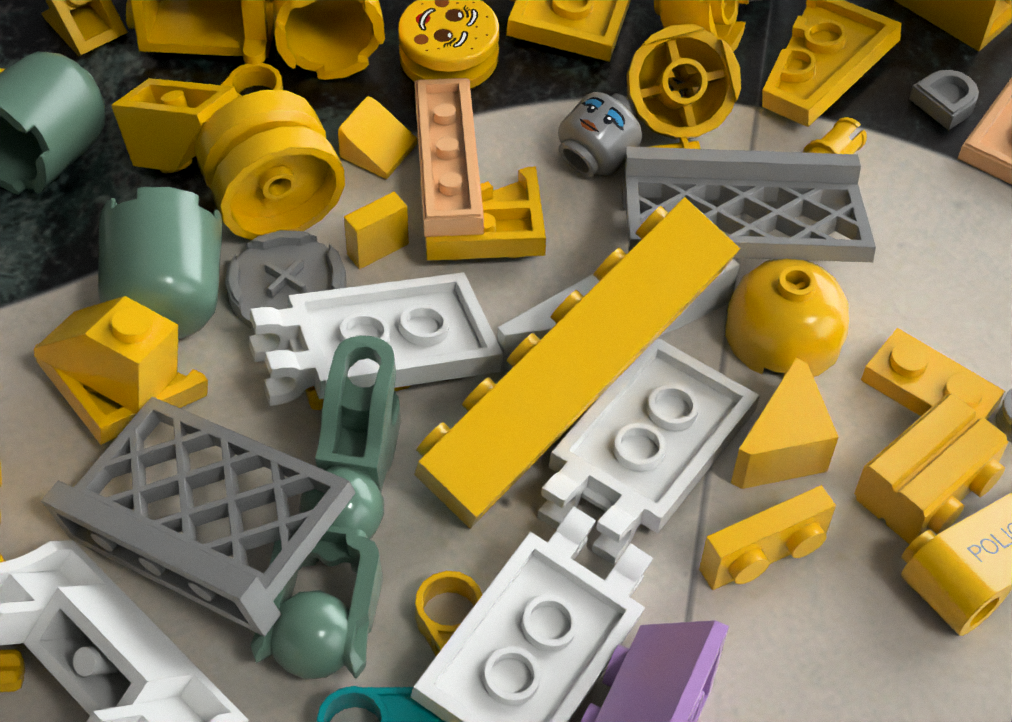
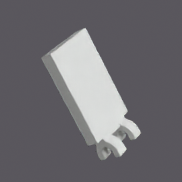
(426, 321)
(645, 445)
(536, 634)

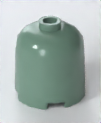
(46, 119)
(162, 255)

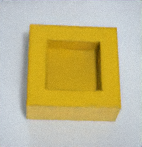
(376, 230)

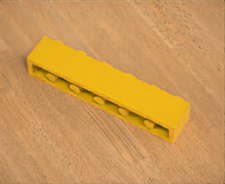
(574, 362)

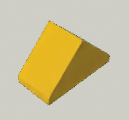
(790, 436)

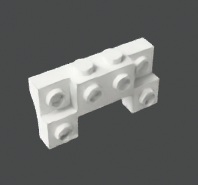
(101, 642)

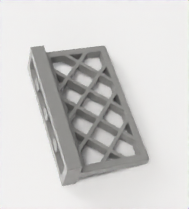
(762, 185)
(177, 559)

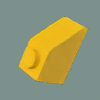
(165, 119)
(115, 350)

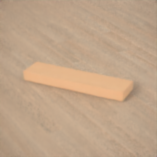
(448, 158)

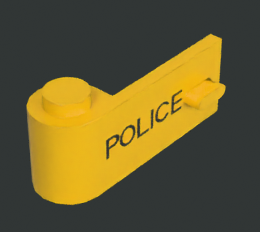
(965, 567)

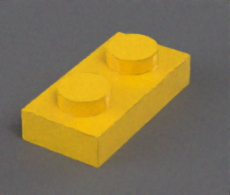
(922, 376)
(751, 545)

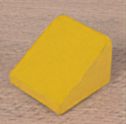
(374, 139)

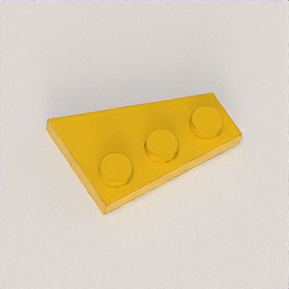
(825, 57)

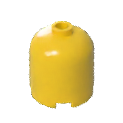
(328, 34)

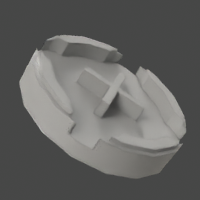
(279, 267)

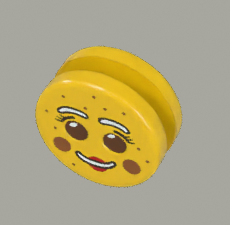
(449, 40)

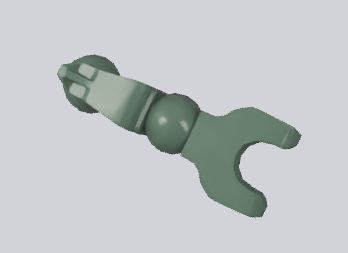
(358, 444)

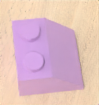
(662, 674)

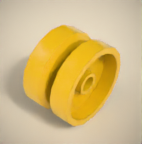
(269, 164)

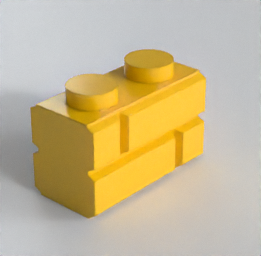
(932, 468)

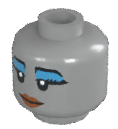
(597, 134)

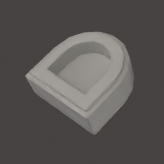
(946, 96)

